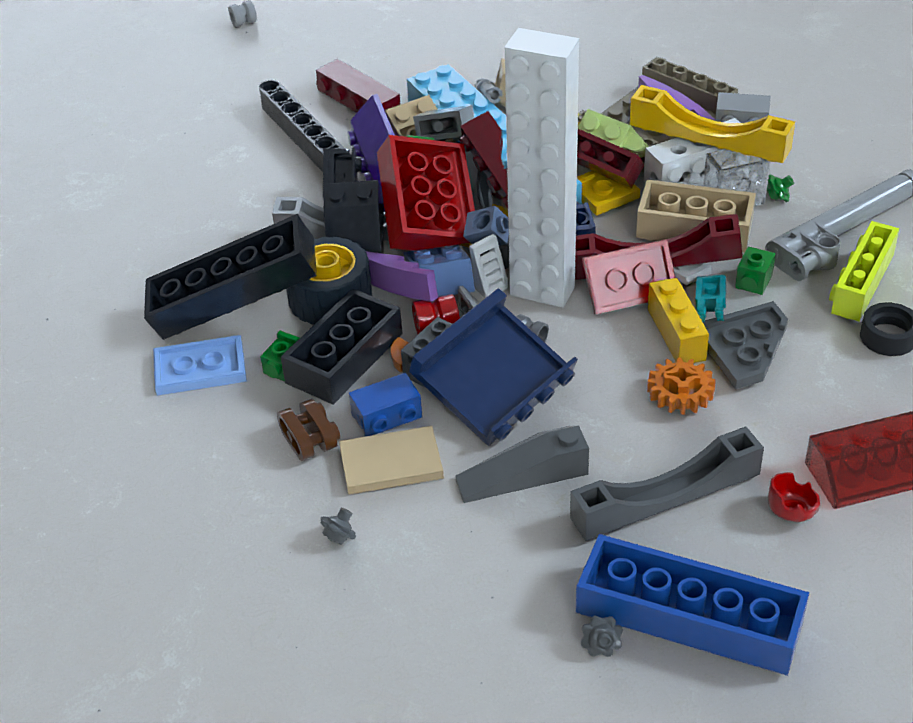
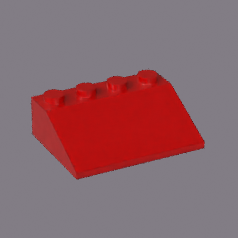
(424, 192)

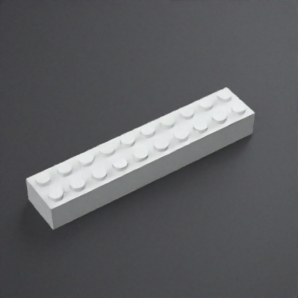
(542, 163)

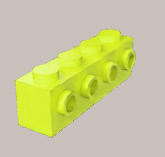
(864, 271)

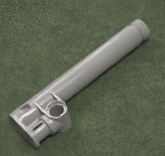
(817, 243)

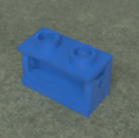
(385, 404)

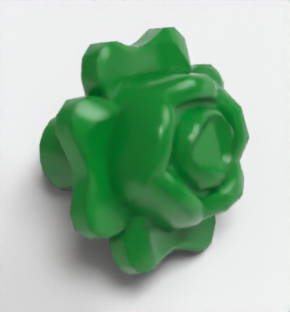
(779, 188)

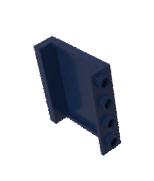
(491, 369)

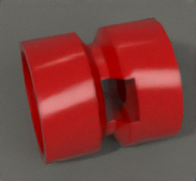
(426, 312)

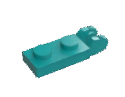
(711, 296)

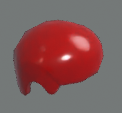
(792, 500)

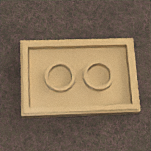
(391, 460)

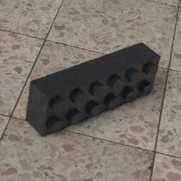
(230, 277)

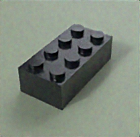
(342, 346)

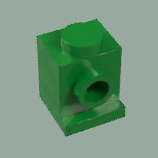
(272, 356)

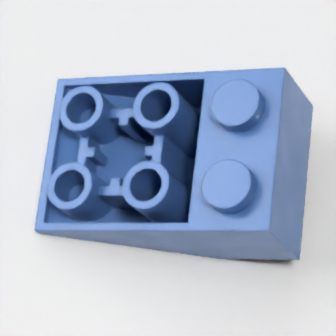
(450, 266)

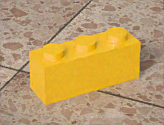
(678, 321)

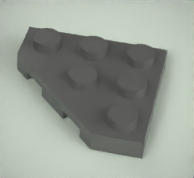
(746, 342)

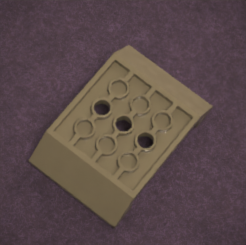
(690, 83)

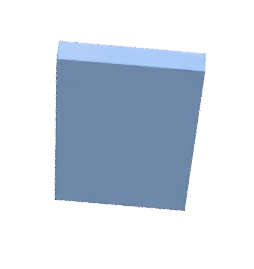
(199, 365)

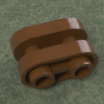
(315, 418)

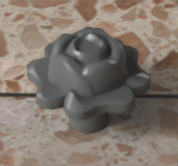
(338, 527)
(601, 636)

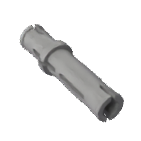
(489, 90)

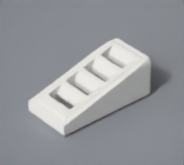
(497, 278)

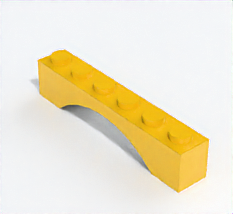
(660, 112)

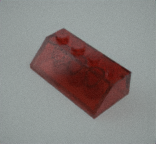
(863, 460)

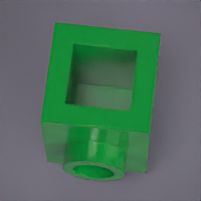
(755, 270)

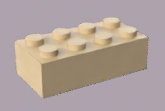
(676, 208)

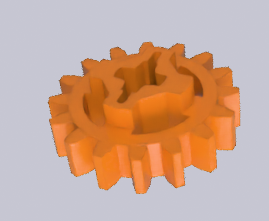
(681, 385)

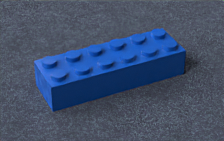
(693, 603)

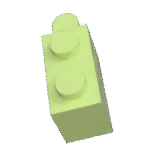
(613, 132)

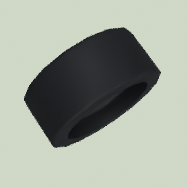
(883, 342)

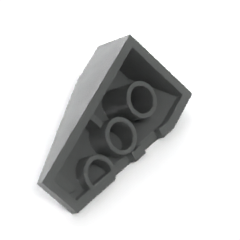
(528, 464)

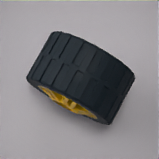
(340, 268)

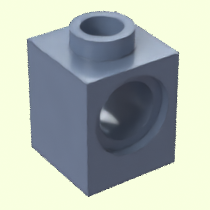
(485, 223)

